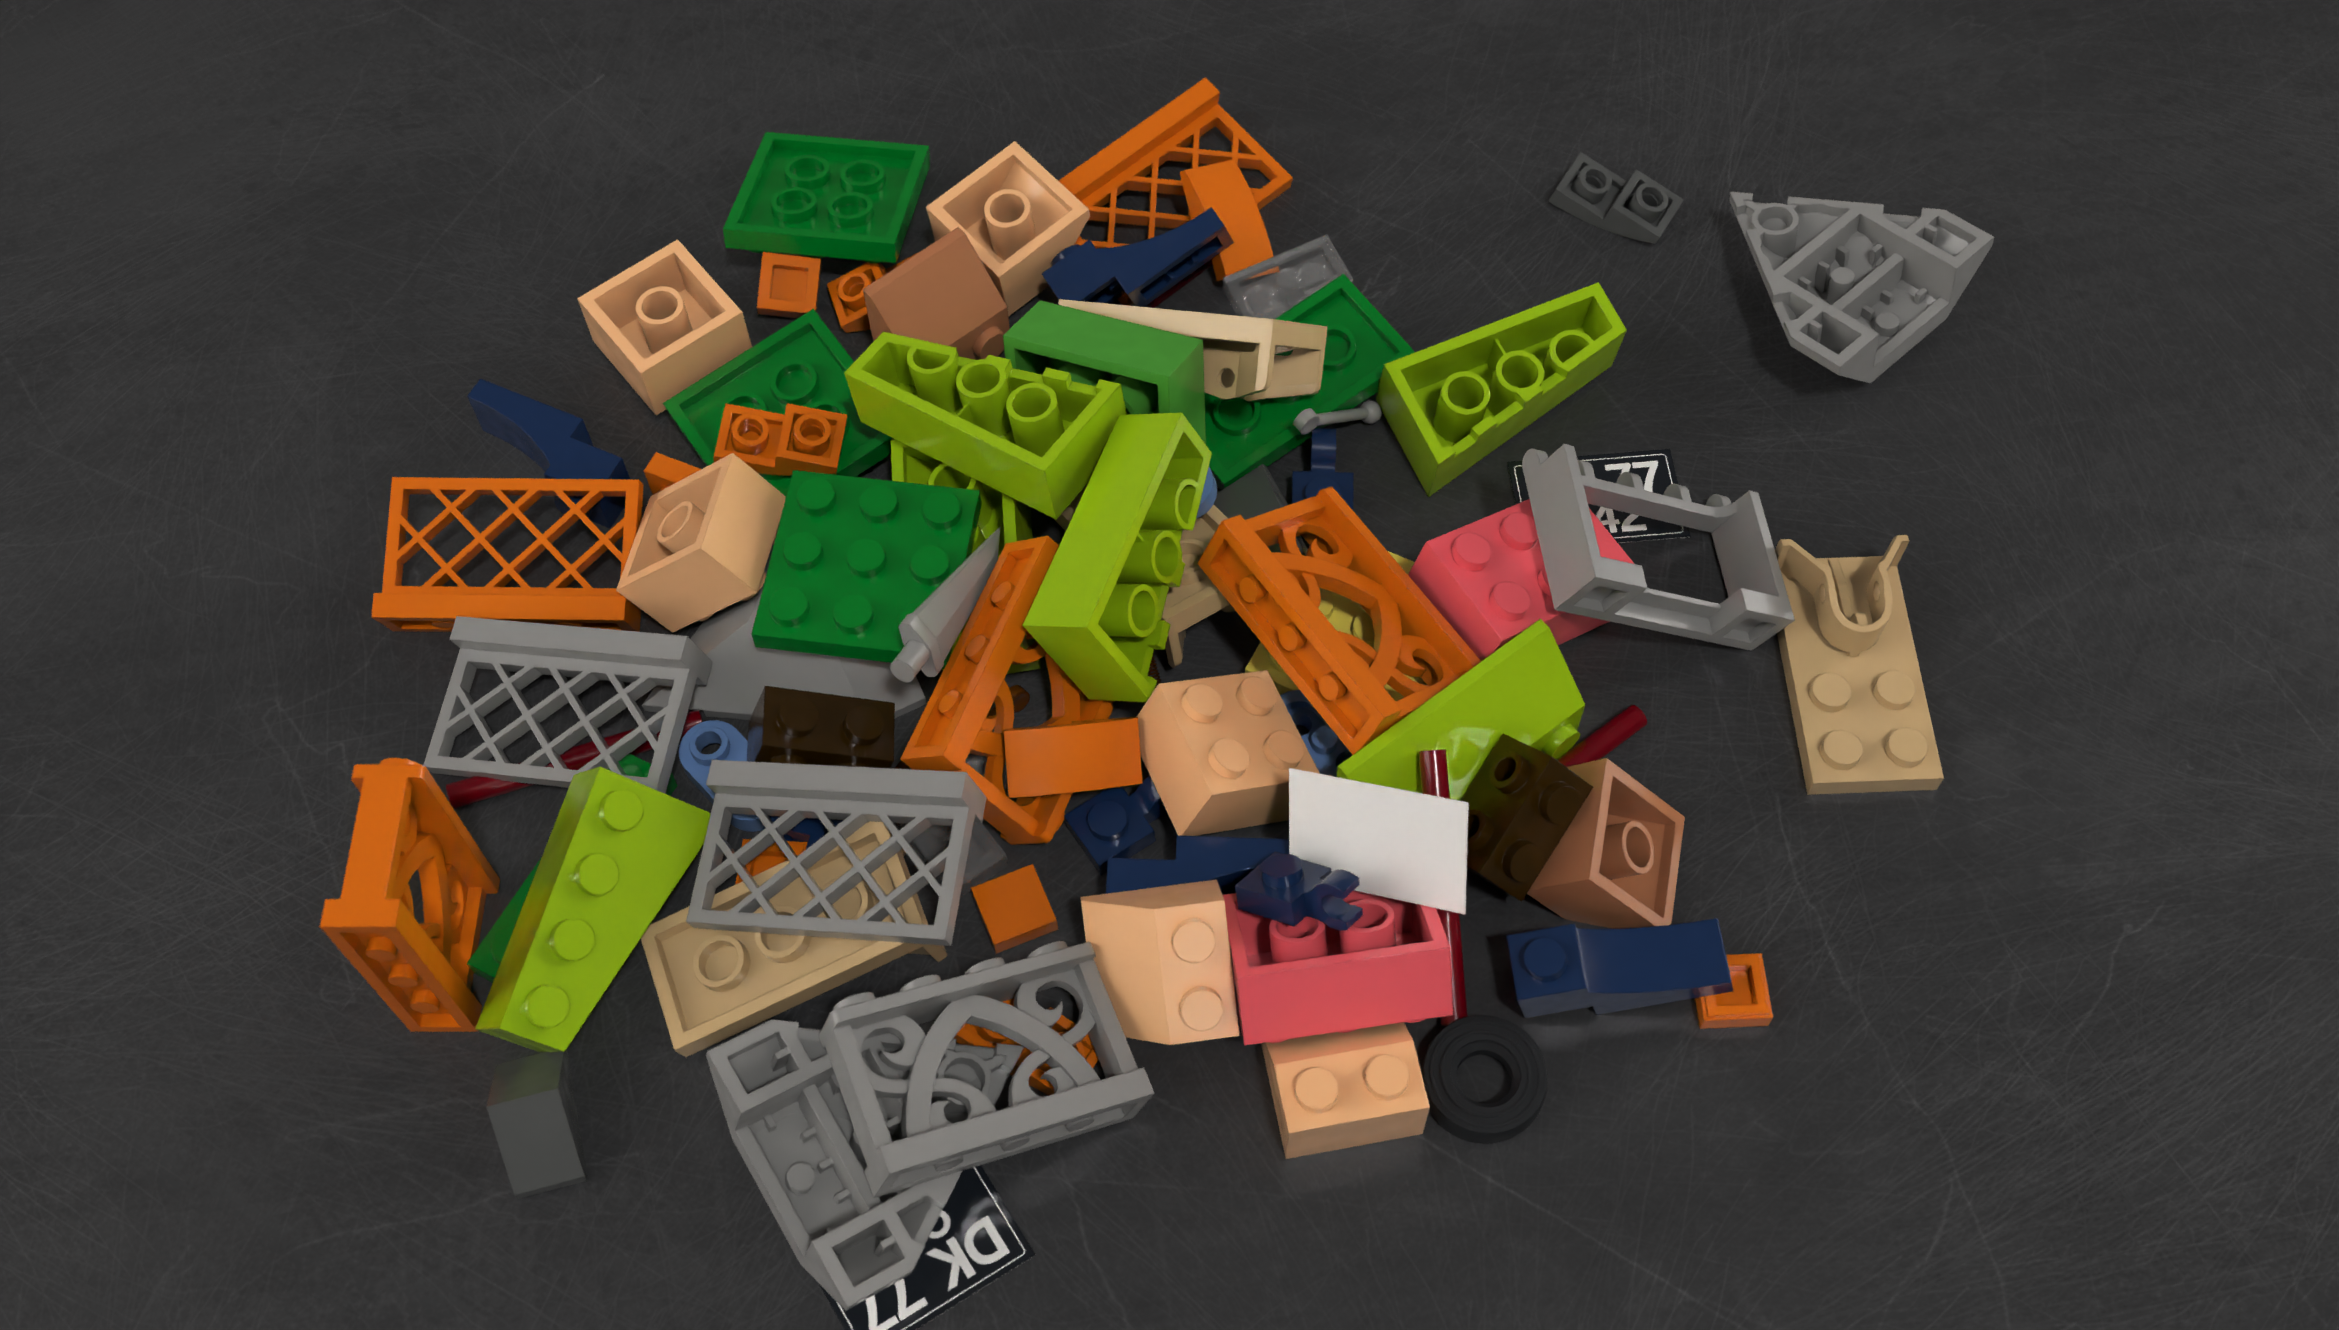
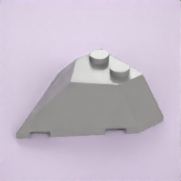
(1859, 281)
(744, 670)
(808, 1160)

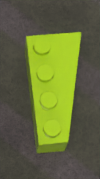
(1492, 382)
(983, 417)
(1120, 556)
(589, 904)

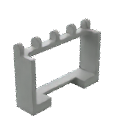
(1617, 590)

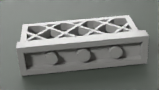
(564, 652)
(843, 794)

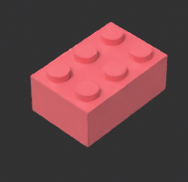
(1495, 582)
(1332, 980)

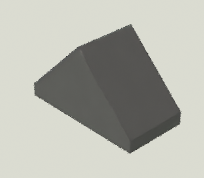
(537, 1123)

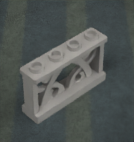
(929, 1142)

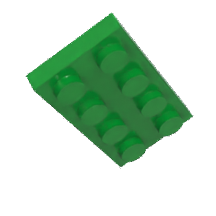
(1356, 348)

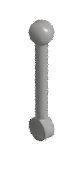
(1307, 420)

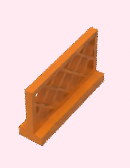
(1151, 144)
(436, 606)

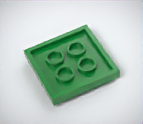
(828, 197)
(792, 366)
(858, 561)

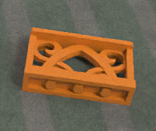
(1281, 603)
(975, 678)
(412, 966)

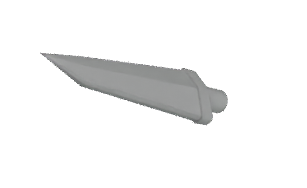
(939, 619)

